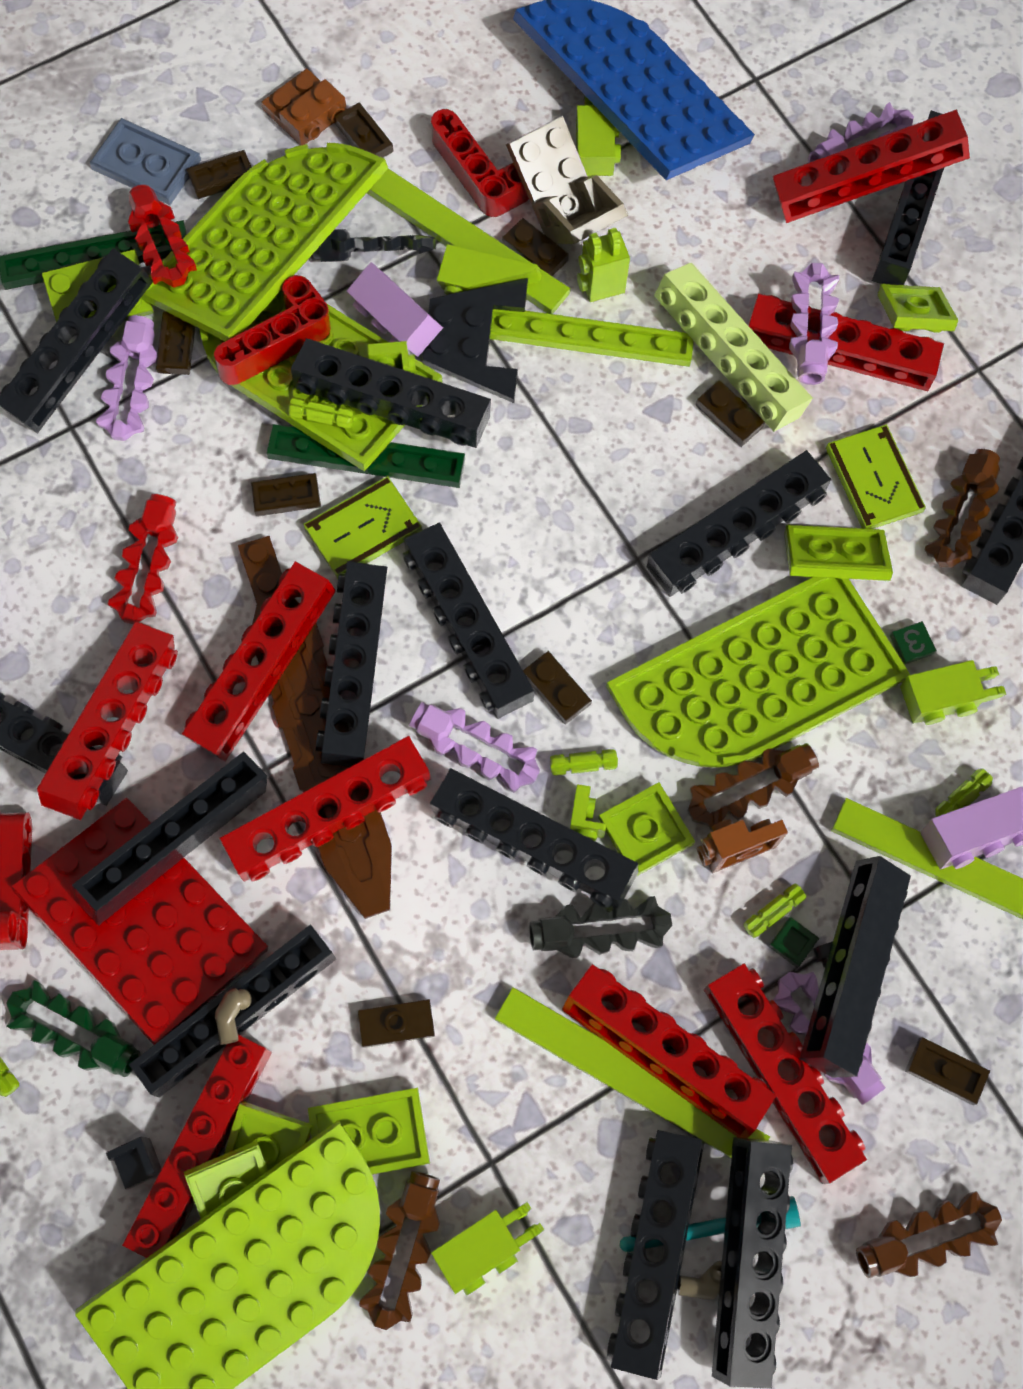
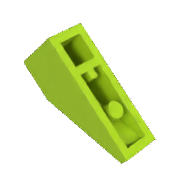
(471, 269)

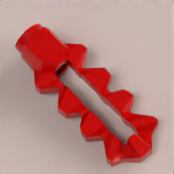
(148, 213)
(158, 522)

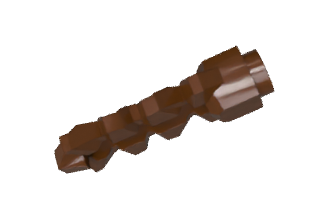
(980, 477)
(788, 767)
(418, 1205)
(890, 1254)

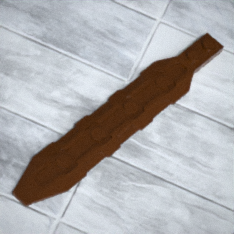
(354, 857)

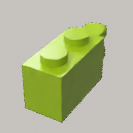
(596, 140)
(603, 266)
(948, 691)
(482, 1248)

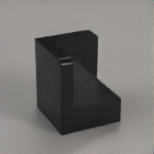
(135, 1162)

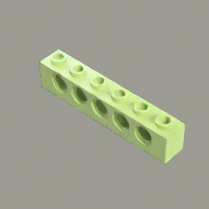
(732, 346)

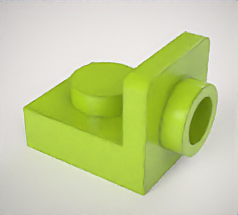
(393, 354)
(583, 809)

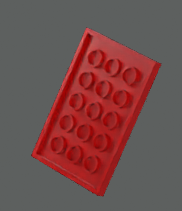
(162, 948)

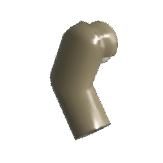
(227, 1010)
(704, 1287)

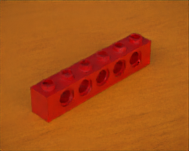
(872, 166)
(856, 353)
(261, 678)
(75, 796)
(306, 807)
(675, 1071)
(198, 1143)
(847, 1149)

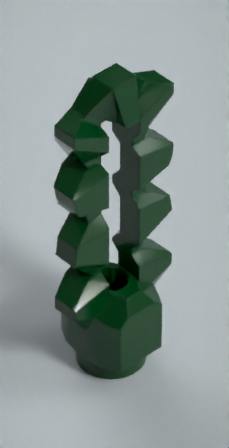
(107, 1050)

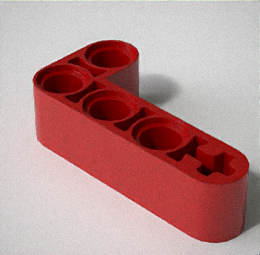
(490, 188)
(276, 337)
(14, 865)

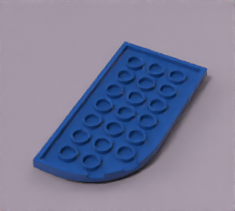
(636, 83)

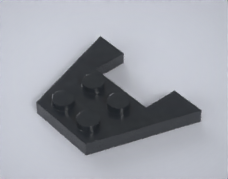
(465, 338)

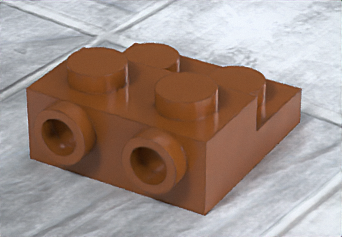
(304, 106)
(733, 842)

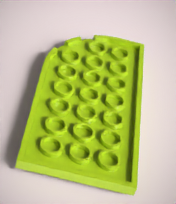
(264, 234)
(275, 389)
(761, 677)
(244, 1274)

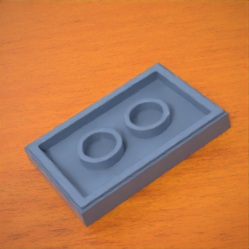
(145, 158)

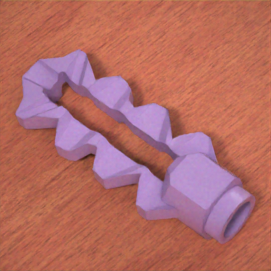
(837, 143)
(138, 344)
(813, 355)
(437, 725)
(868, 1082)

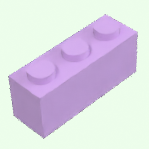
(393, 310)
(976, 830)

